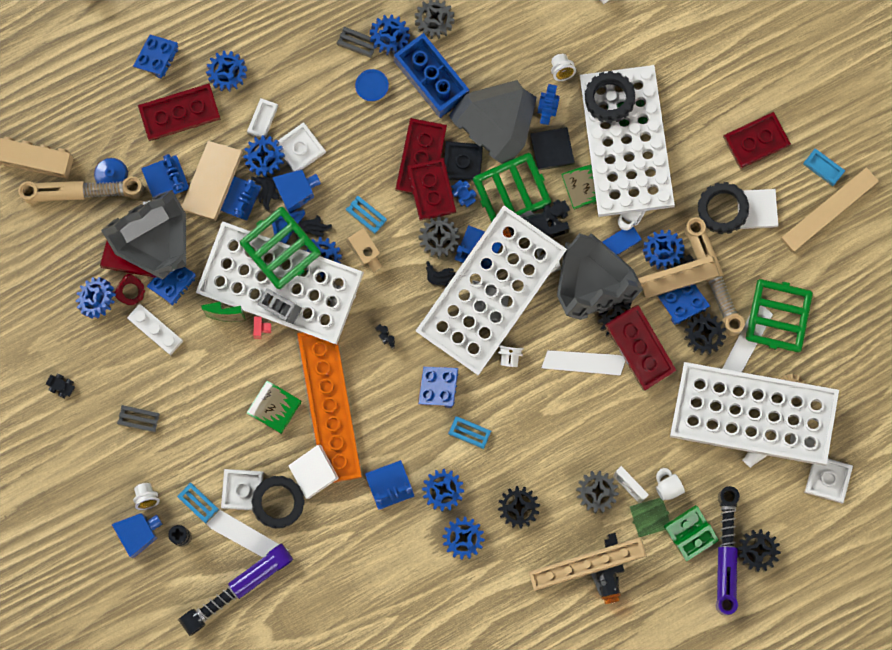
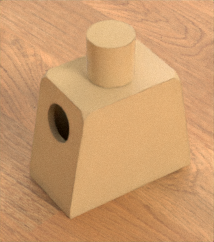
(361, 241)

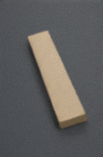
(829, 210)
(587, 564)

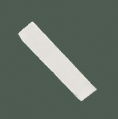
(743, 349)
(584, 362)
(241, 533)

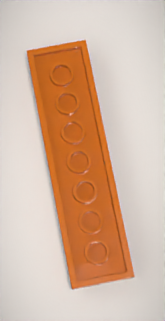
(329, 404)

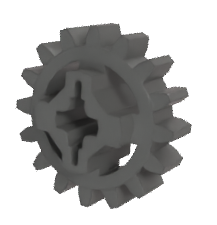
(436, 10)
(431, 237)
(605, 492)

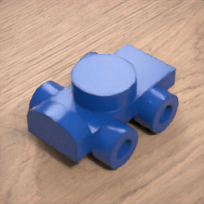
(465, 196)

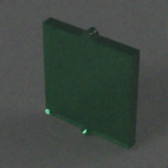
(649, 517)

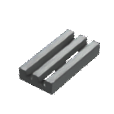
(353, 48)
(122, 415)

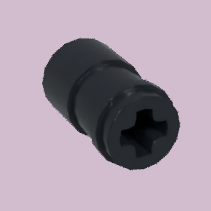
(180, 535)

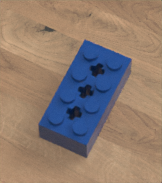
(433, 64)

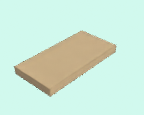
(212, 180)

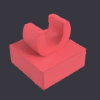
(260, 328)

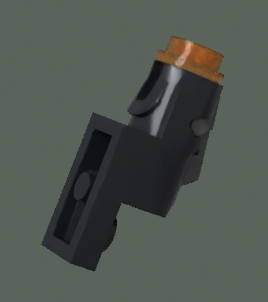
(539, 221)
(606, 580)

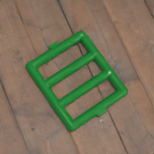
(511, 165)
(256, 255)
(755, 319)

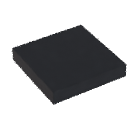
(552, 148)
(463, 160)

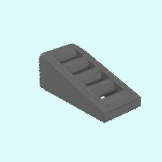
(290, 311)

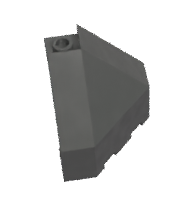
(497, 118)
(151, 235)
(594, 278)

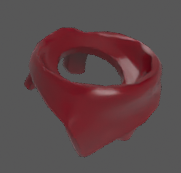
(129, 279)

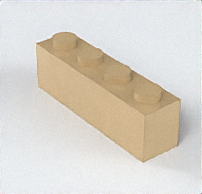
(35, 158)

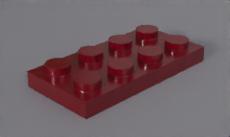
(179, 112)
(422, 144)
(640, 347)

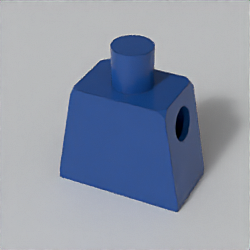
(295, 188)
(137, 532)

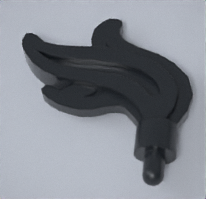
(267, 191)
(314, 227)
(439, 278)

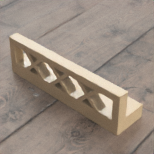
(679, 277)

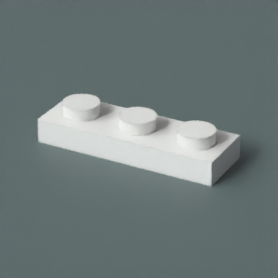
(155, 329)

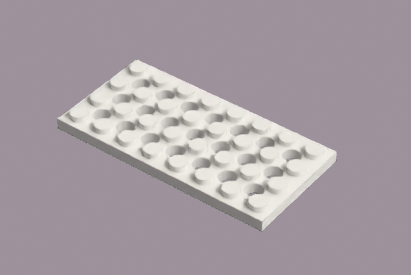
(656, 145)
(471, 266)
(319, 307)
(759, 443)

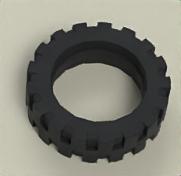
(612, 79)
(724, 188)
(287, 483)

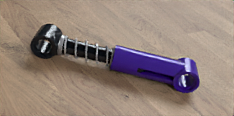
(727, 553)
(273, 561)

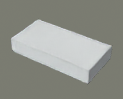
(262, 118)

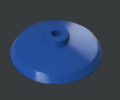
(371, 85)
(110, 171)

